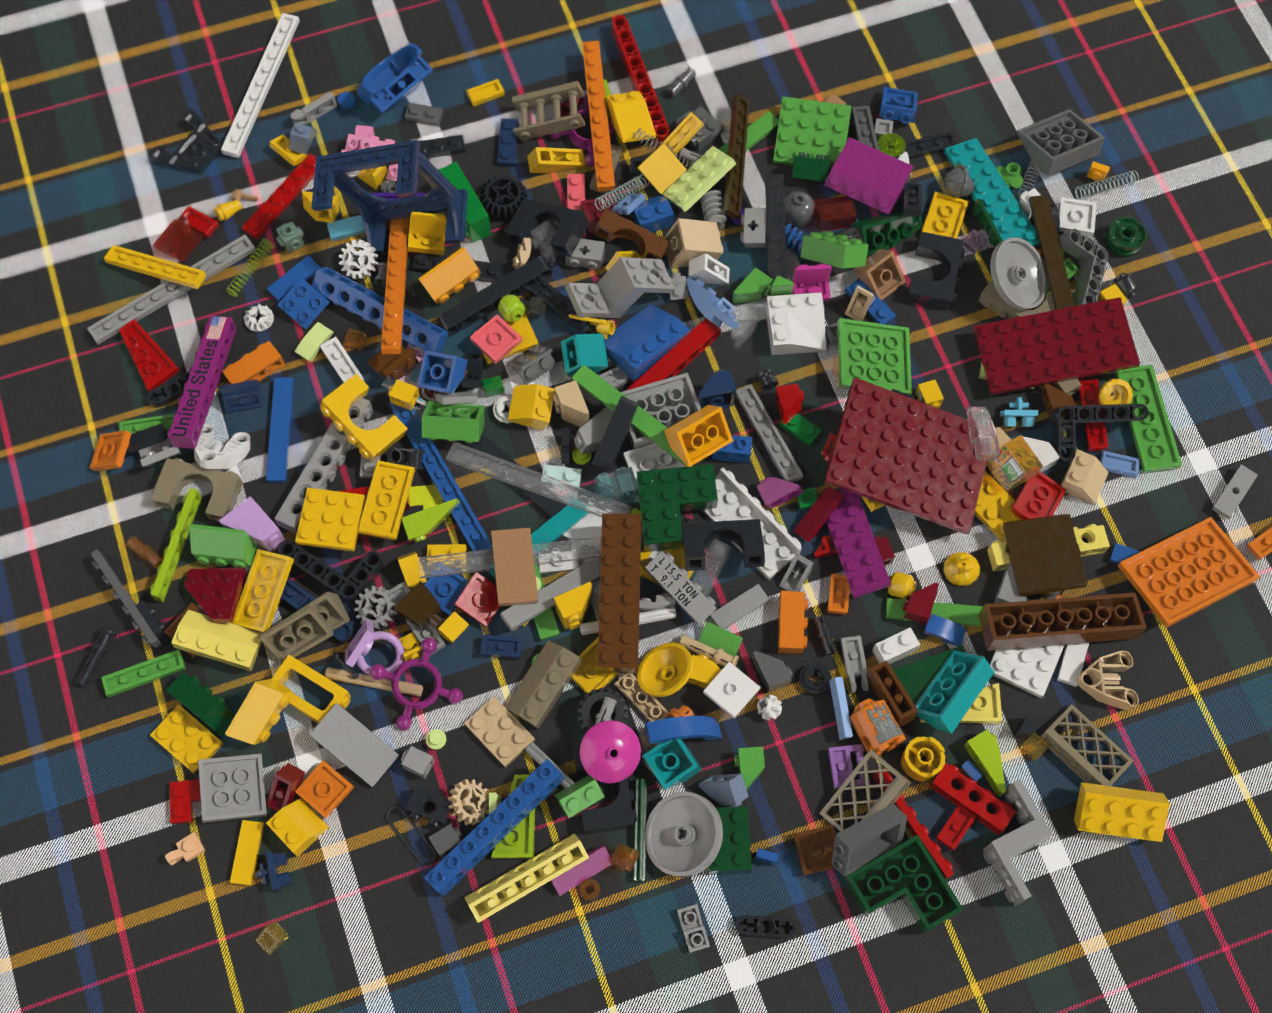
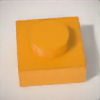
(1098, 171)

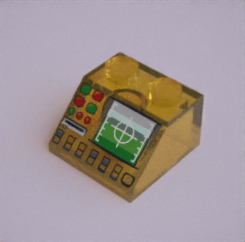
(1015, 463)

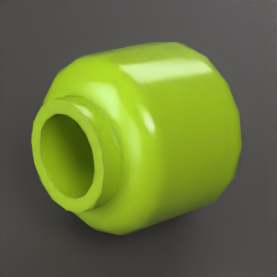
(511, 308)

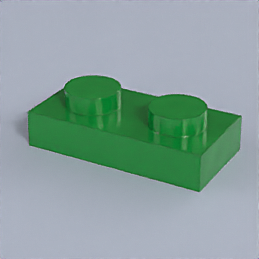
(802, 429)

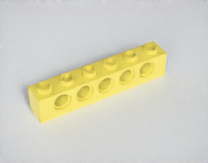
(1094, 534)
(526, 877)

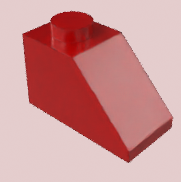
(789, 401)

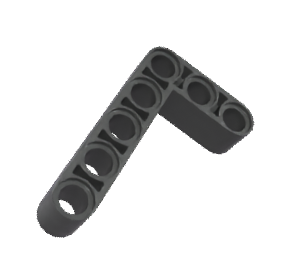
(1093, 265)

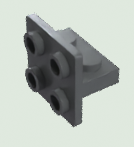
(533, 363)

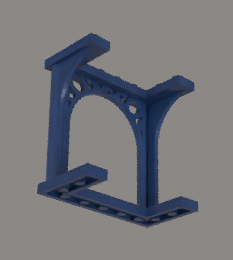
(443, 196)

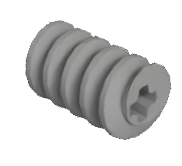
(713, 208)

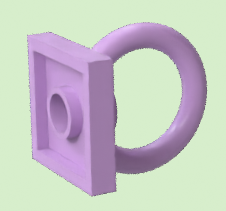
(363, 642)

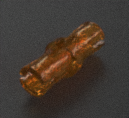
(145, 552)

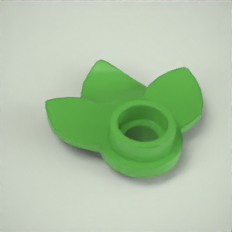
(1011, 175)

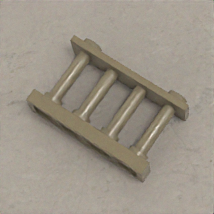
(545, 97)

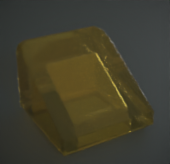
(272, 937)

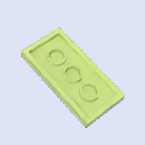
(699, 178)

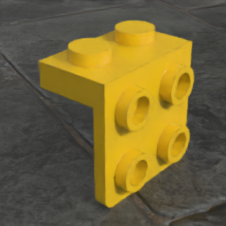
(427, 233)

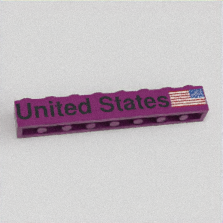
(202, 382)

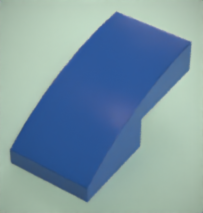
(946, 630)

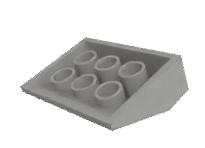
(666, 401)

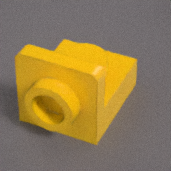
(411, 647)

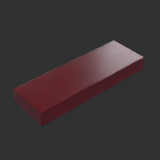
(818, 513)

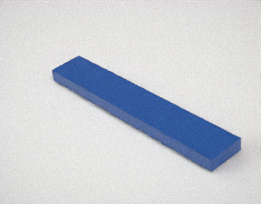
(280, 430)

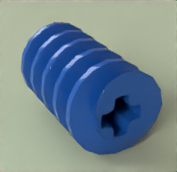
(793, 239)

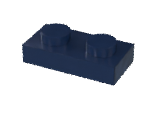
(501, 646)

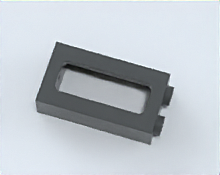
(868, 839)

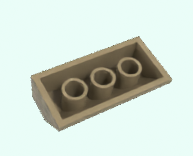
(543, 684)

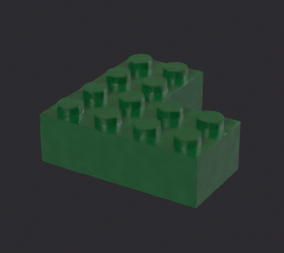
(666, 494)
(908, 874)

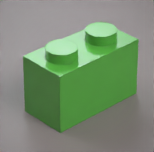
(579, 796)

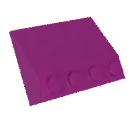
(869, 176)

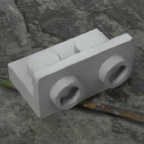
(158, 453)

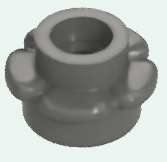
(388, 186)

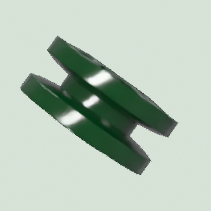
(1125, 236)

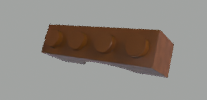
(614, 226)

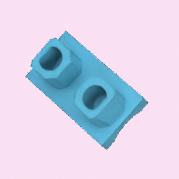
(1009, 416)

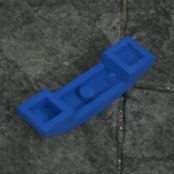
(683, 727)

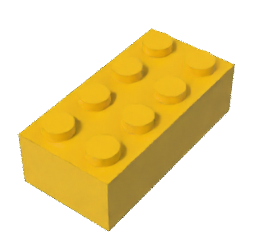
(1121, 812)

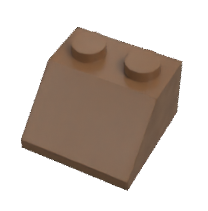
(881, 273)

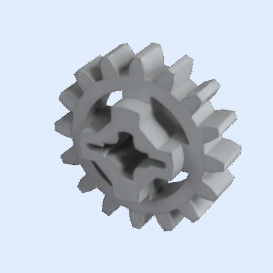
(384, 608)

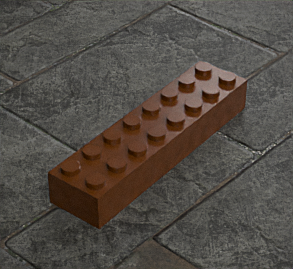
(619, 593)
(1061, 621)

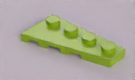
(520, 841)

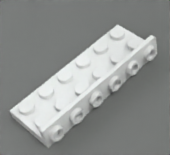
(738, 504)

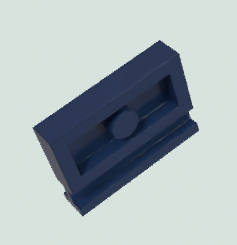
(242, 395)

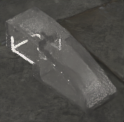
(983, 433)

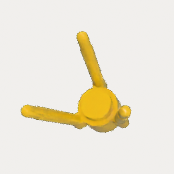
(603, 326)

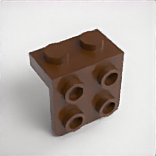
(393, 366)

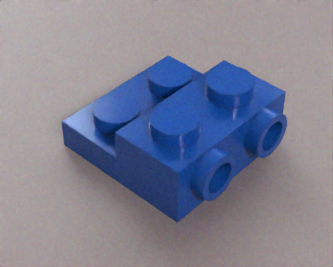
(898, 105)

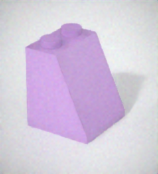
(256, 523)

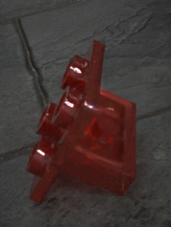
(178, 239)

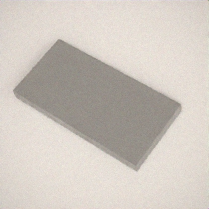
(354, 745)

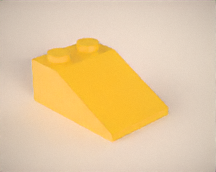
(628, 114)

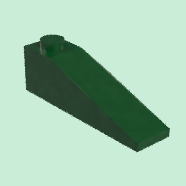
(886, 230)

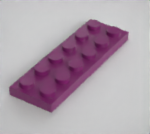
(857, 546)

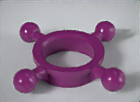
(580, 142)
(379, 672)

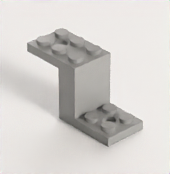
(619, 287)
(1016, 842)

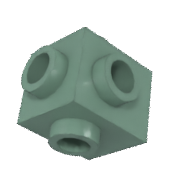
(290, 237)

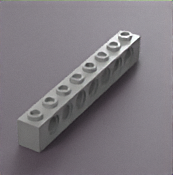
(314, 468)

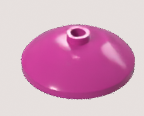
(596, 750)

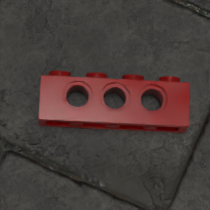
(1003, 810)

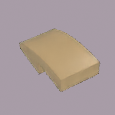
(523, 253)

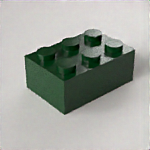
(735, 850)

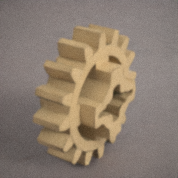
(469, 802)

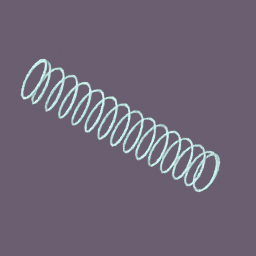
(1131, 178)
(642, 185)

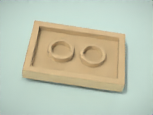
(499, 731)

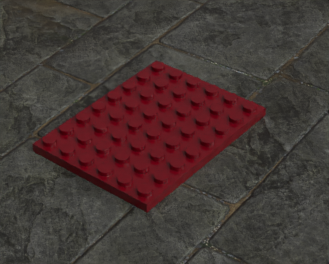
(906, 456)

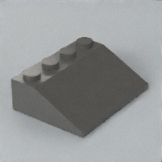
(1060, 142)

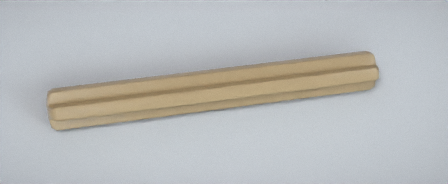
(367, 680)

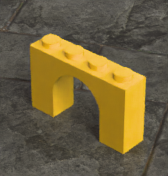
(370, 442)

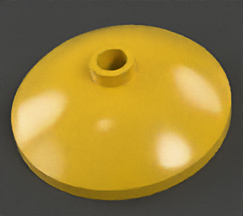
(665, 669)

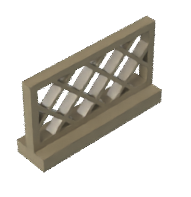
(1074, 760)
(887, 798)

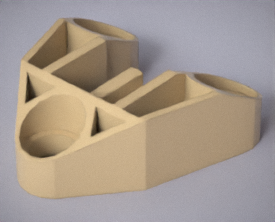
(1109, 695)

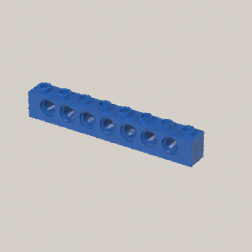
(373, 302)
(494, 827)

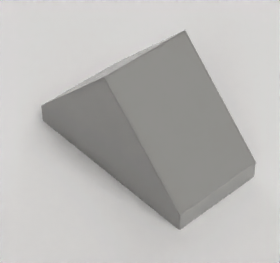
(796, 573)

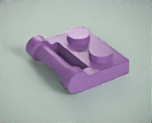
(842, 766)

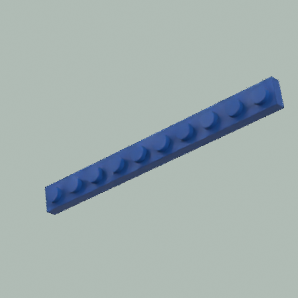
(443, 480)

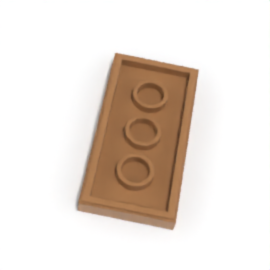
(514, 567)

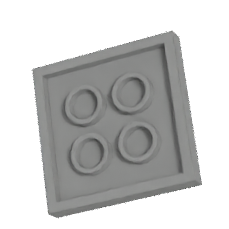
(232, 788)

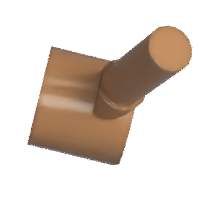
(238, 194)

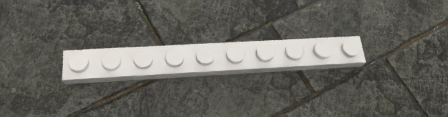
(260, 86)

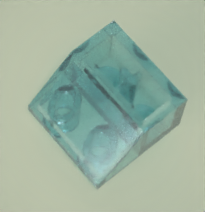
(618, 485)

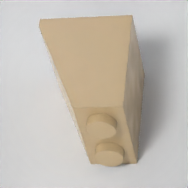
(691, 239)

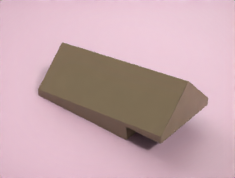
(306, 627)

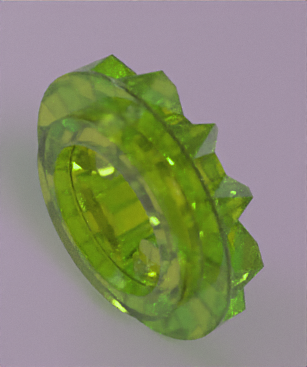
(891, 139)

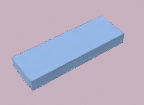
(841, 708)

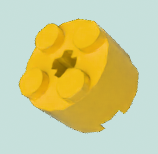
(919, 769)

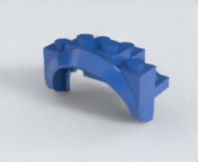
(394, 78)

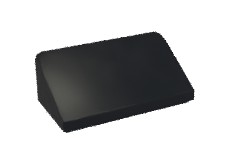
(147, 437)

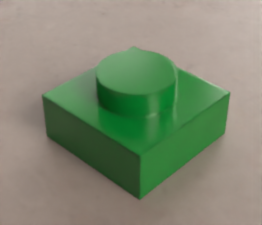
(807, 499)

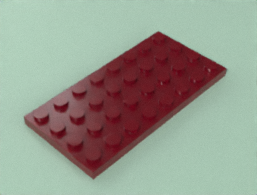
(1056, 346)

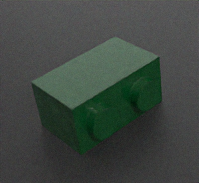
(811, 167)

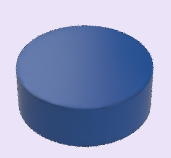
(346, 100)

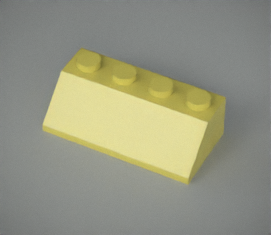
(217, 641)

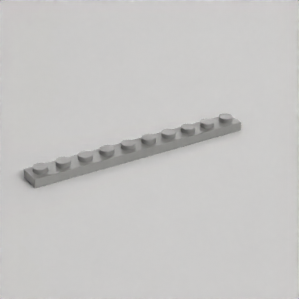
(169, 290)

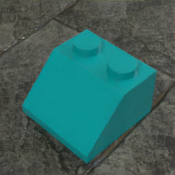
(672, 763)

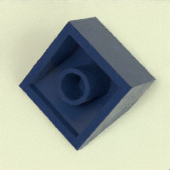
(718, 390)

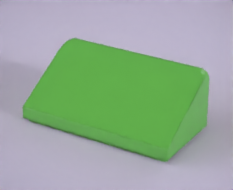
(781, 287)
(720, 638)

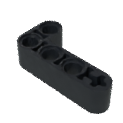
(615, 434)

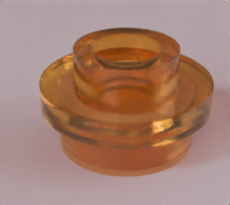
(586, 883)

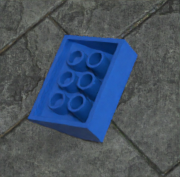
(644, 340)

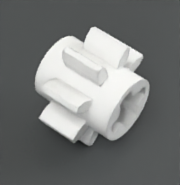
(769, 707)

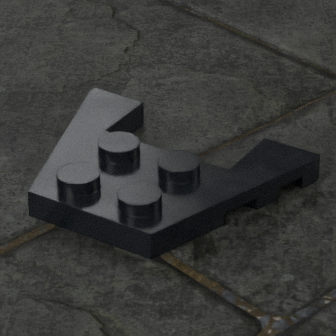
(196, 151)

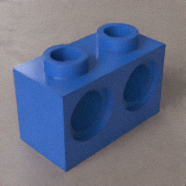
(737, 451)

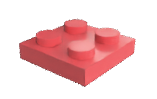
(496, 339)

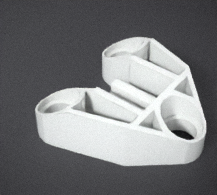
(219, 455)

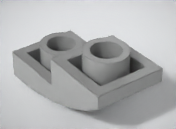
(662, 601)
(693, 928)

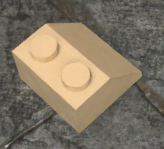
(571, 404)
(1085, 477)

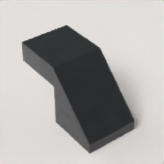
(474, 365)

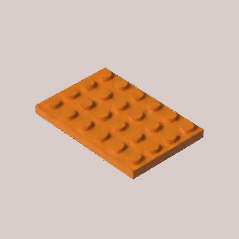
(1188, 572)

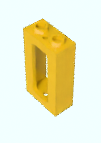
(341, 695)

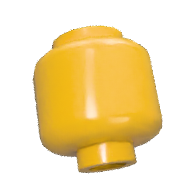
(901, 585)

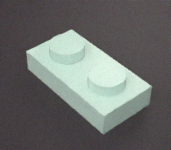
(565, 474)

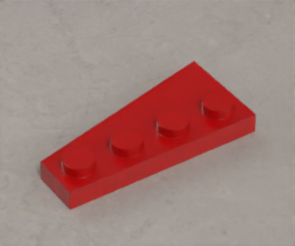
(149, 358)

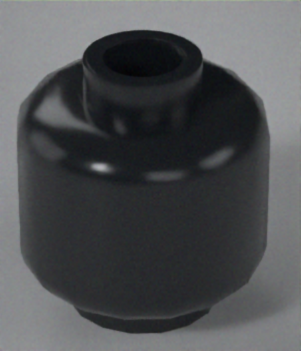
(1126, 284)

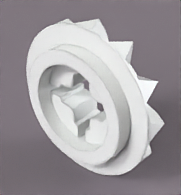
(263, 323)
(499, 409)

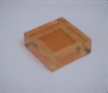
(355, 339)

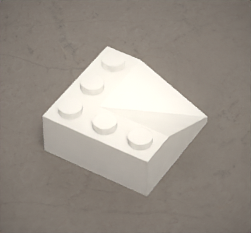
(796, 323)

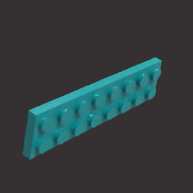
(992, 191)

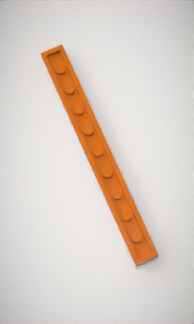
(598, 116)
(395, 287)

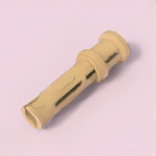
(717, 656)

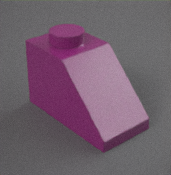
(778, 491)

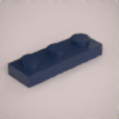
(507, 143)

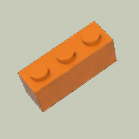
(254, 365)
(792, 622)

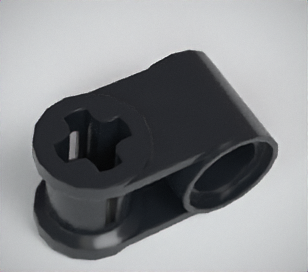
(408, 457)

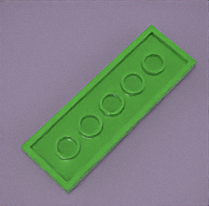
(1154, 434)

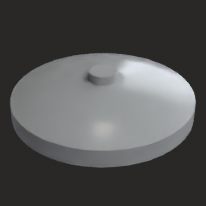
(1019, 274)
(683, 834)

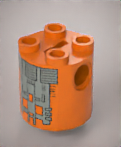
(876, 726)

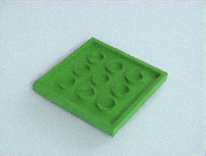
(812, 129)
(874, 354)

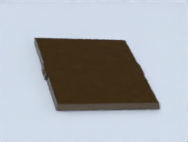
(1044, 554)

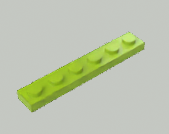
(173, 551)

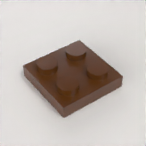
(815, 849)

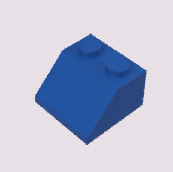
(654, 214)
(441, 371)

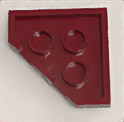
(216, 591)

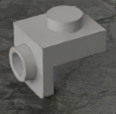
(680, 285)

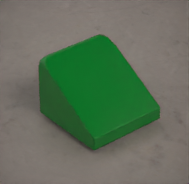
(493, 386)

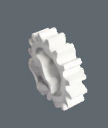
(366, 259)

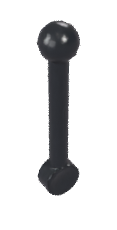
(354, 674)

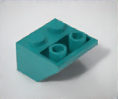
(584, 350)

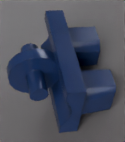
(277, 880)

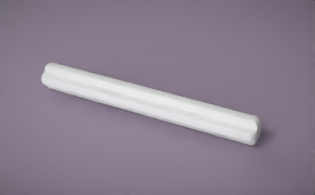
(645, 617)

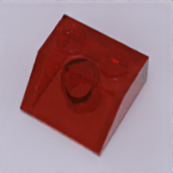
(834, 213)

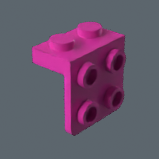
(812, 280)

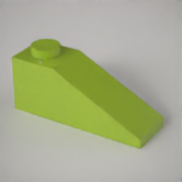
(427, 520)
(987, 757)

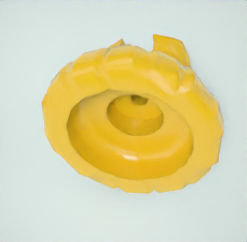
(1116, 392)
(960, 574)

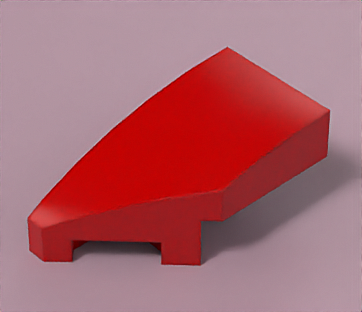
(826, 547)

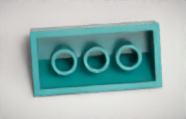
(953, 690)

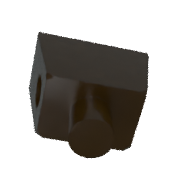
(420, 607)

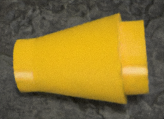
(226, 210)

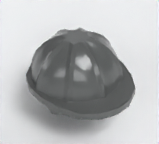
(958, 182)

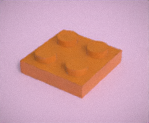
(110, 450)
(324, 789)

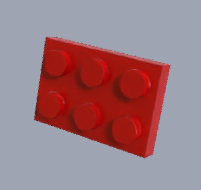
(1038, 498)

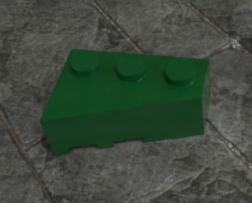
(201, 702)

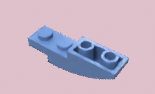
(709, 304)

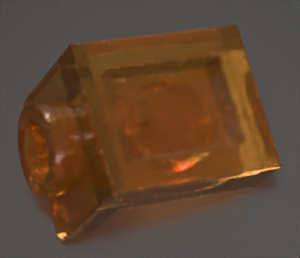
(624, 857)

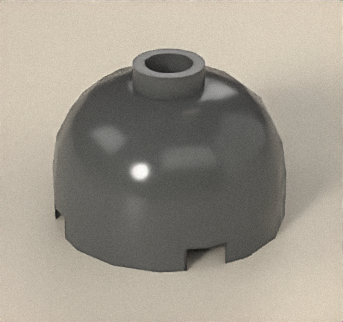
(799, 209)

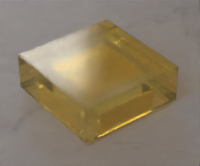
(1034, 746)

